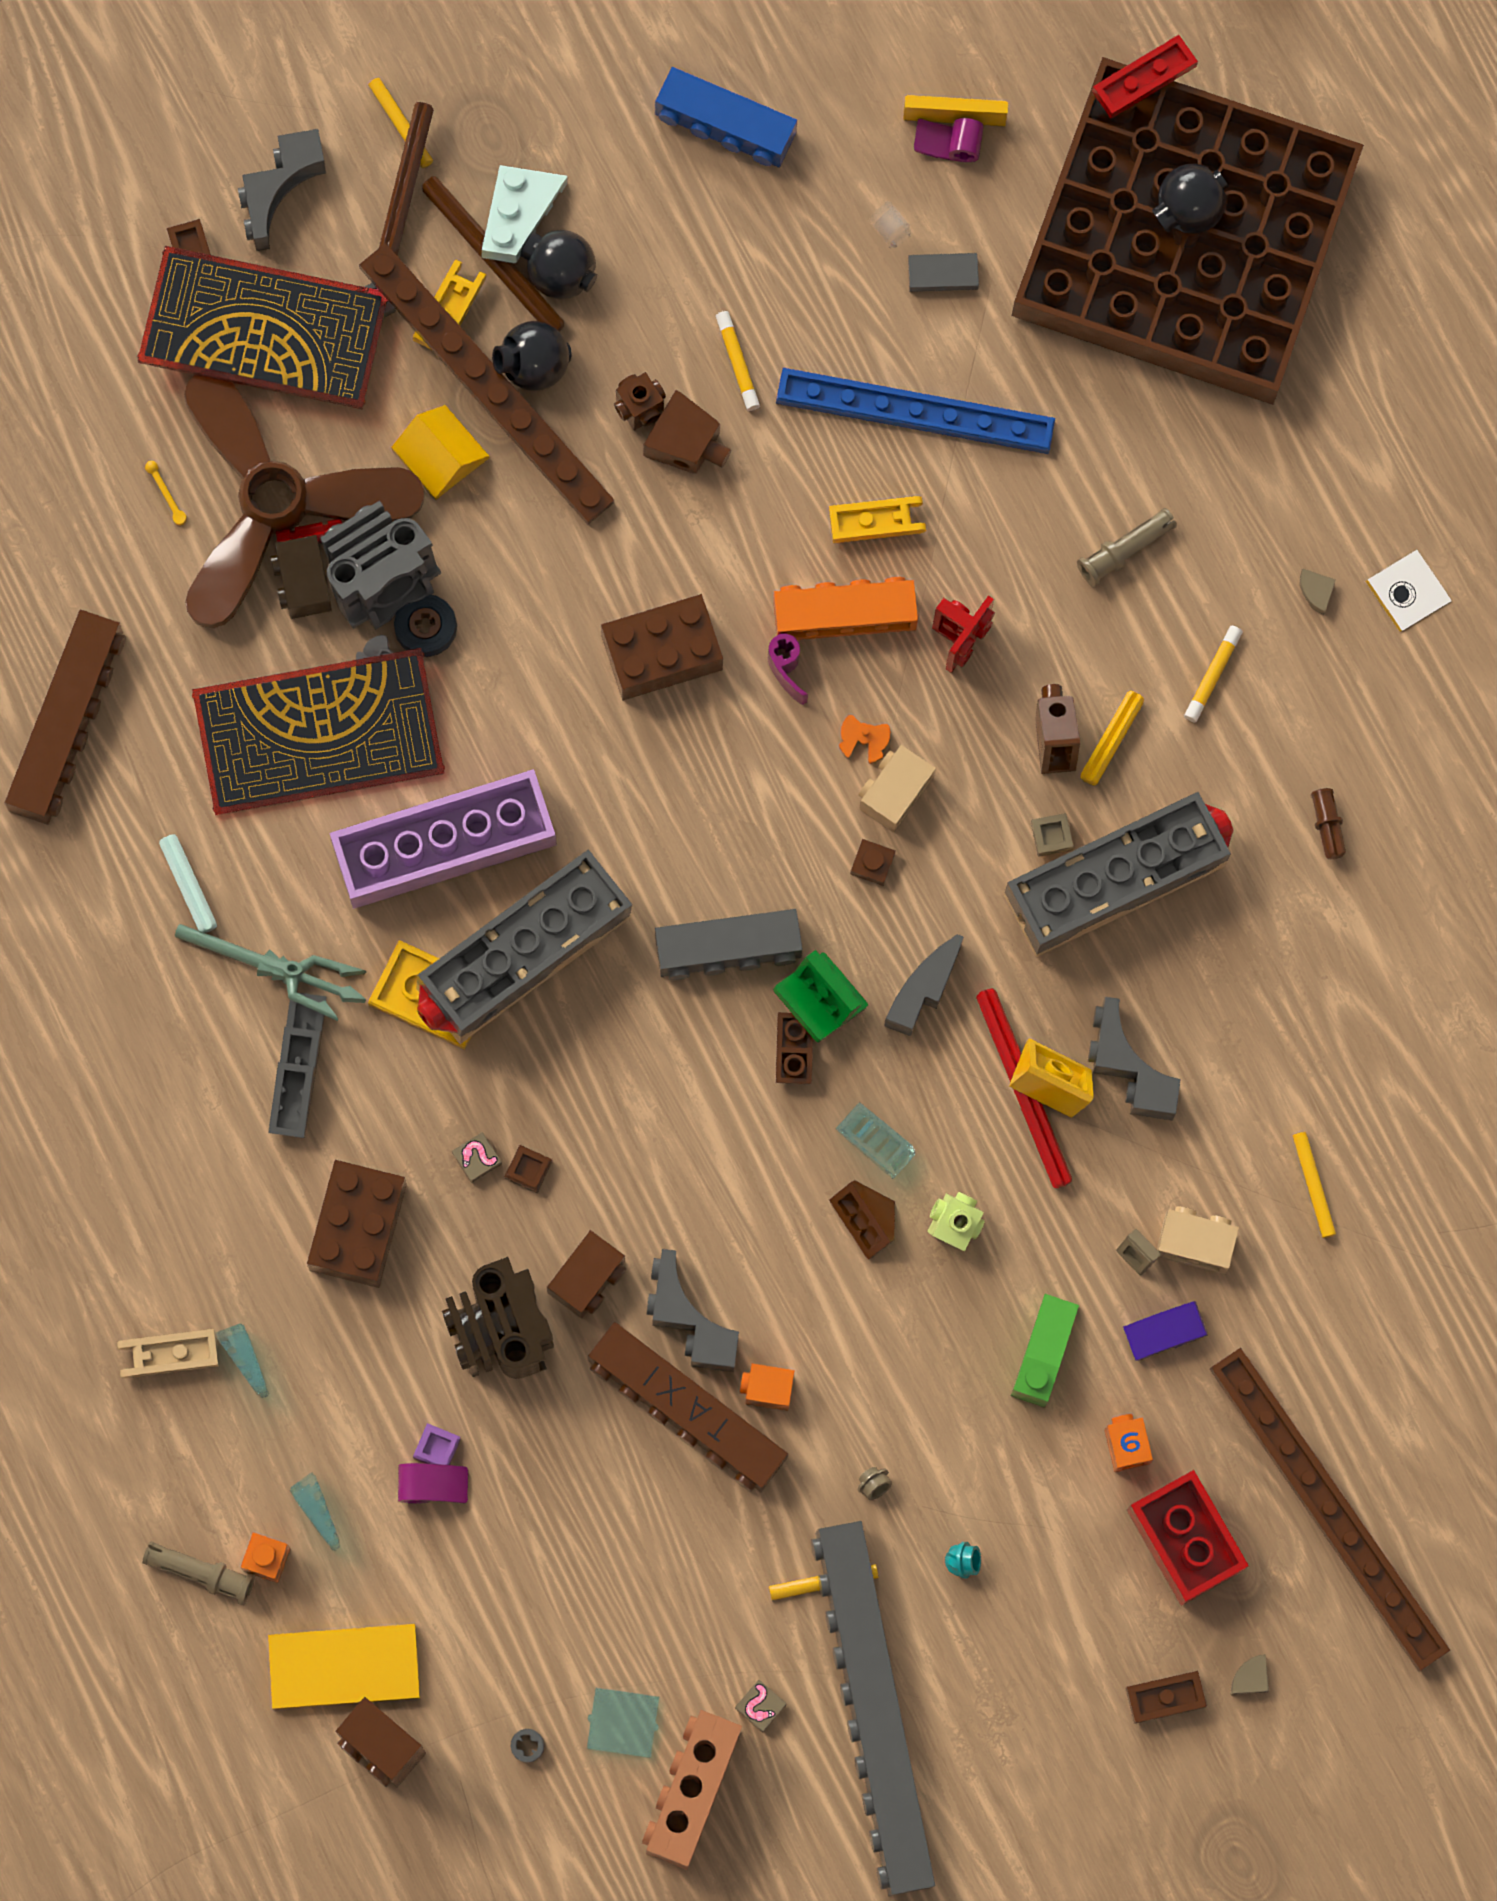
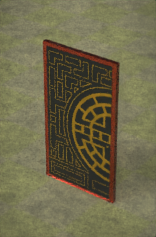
(263, 327)
(318, 731)

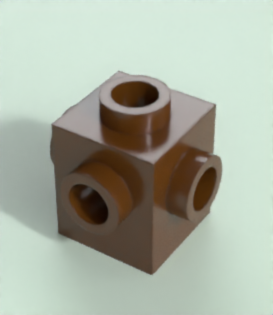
(639, 411)

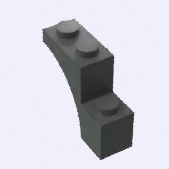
(296, 161)
(1152, 1092)
(711, 1345)

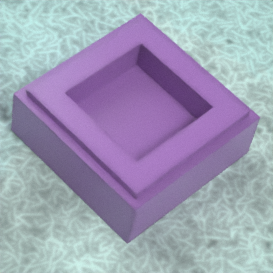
(436, 1446)

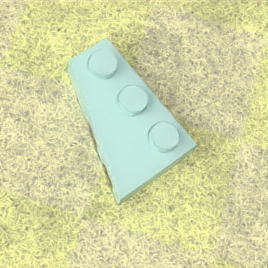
(517, 208)

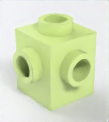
(962, 1231)

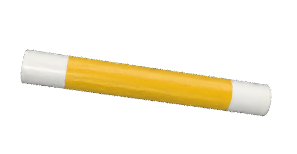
(737, 361)
(1213, 673)

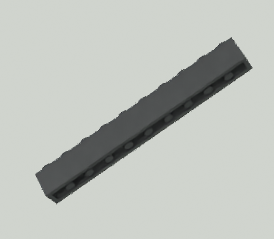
(874, 1709)

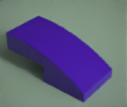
(1165, 1330)

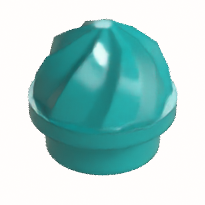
(963, 1560)

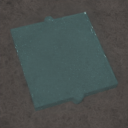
(623, 1722)

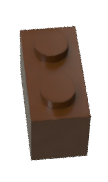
(587, 1274)

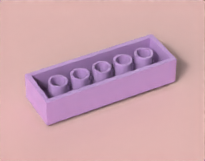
(443, 839)

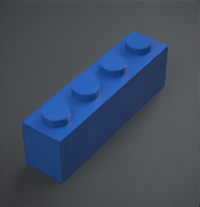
(725, 117)

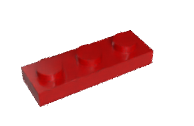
(1144, 76)

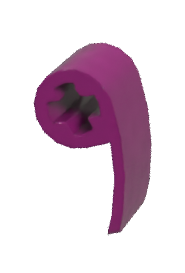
(951, 143)
(781, 667)
(432, 1482)

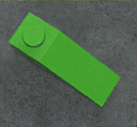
(1045, 1350)

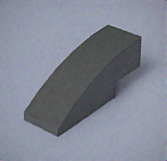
(923, 987)

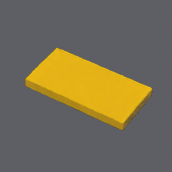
(343, 1666)

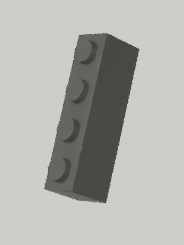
(728, 943)

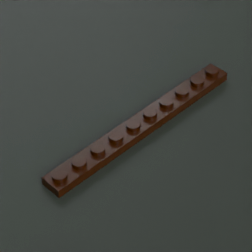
(485, 384)
(1329, 1510)

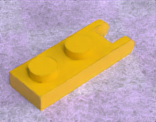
(456, 295)
(874, 519)

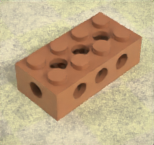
(722, 1738)

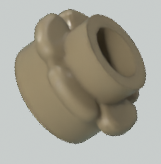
(874, 1483)

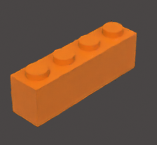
(846, 609)

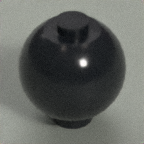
(1191, 199)
(560, 263)
(532, 356)

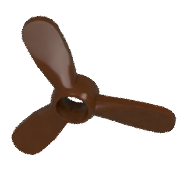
(337, 495)

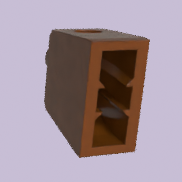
(685, 437)
(1057, 731)

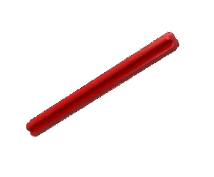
(1031, 1108)

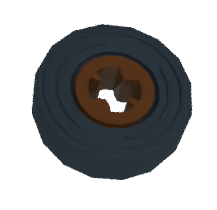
(438, 637)

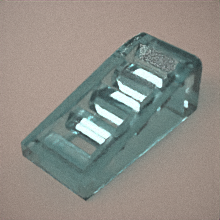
(897, 1160)
(240, 1349)
(311, 1501)

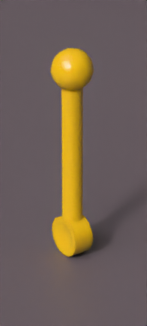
(179, 516)

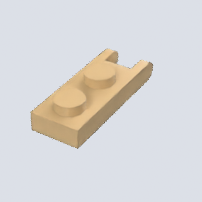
(171, 1353)

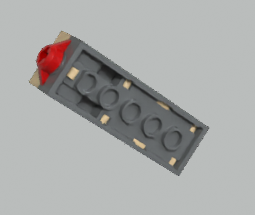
(1119, 873)
(521, 948)

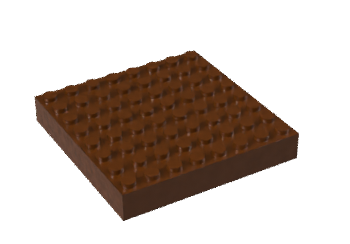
(1193, 303)

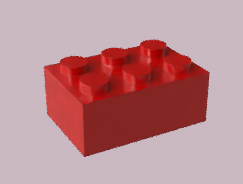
(1187, 1537)

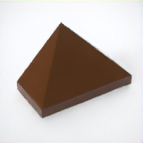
(867, 1216)

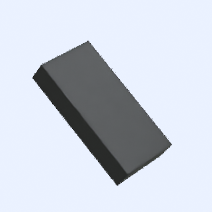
(943, 272)

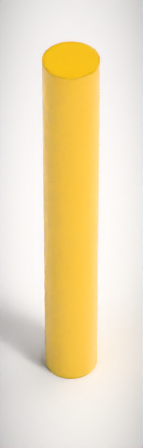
(395, 115)
(1314, 1185)
(802, 1586)

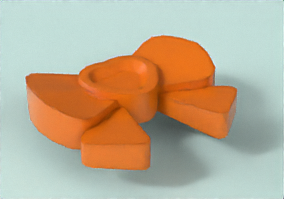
(875, 736)

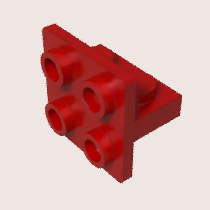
(961, 628)

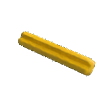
(1112, 738)

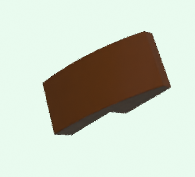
(793, 1051)

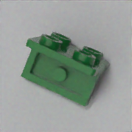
(820, 996)

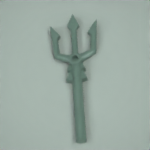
(281, 969)

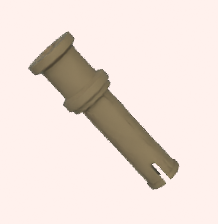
(1113, 555)
(214, 1577)

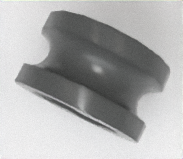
(535, 1736)

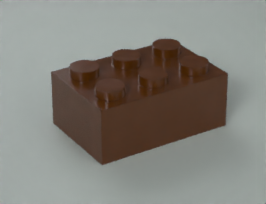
(662, 647)
(356, 1223)
(379, 1741)

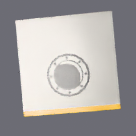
(1408, 591)

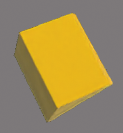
(439, 450)
(1053, 1079)

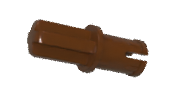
(1328, 823)

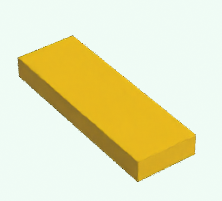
(949, 109)

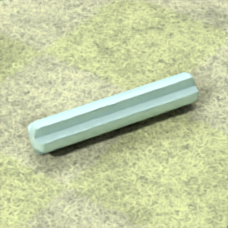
(188, 883)

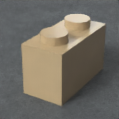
(896, 788)
(1197, 1240)

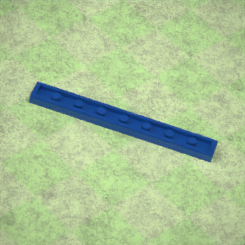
(915, 410)

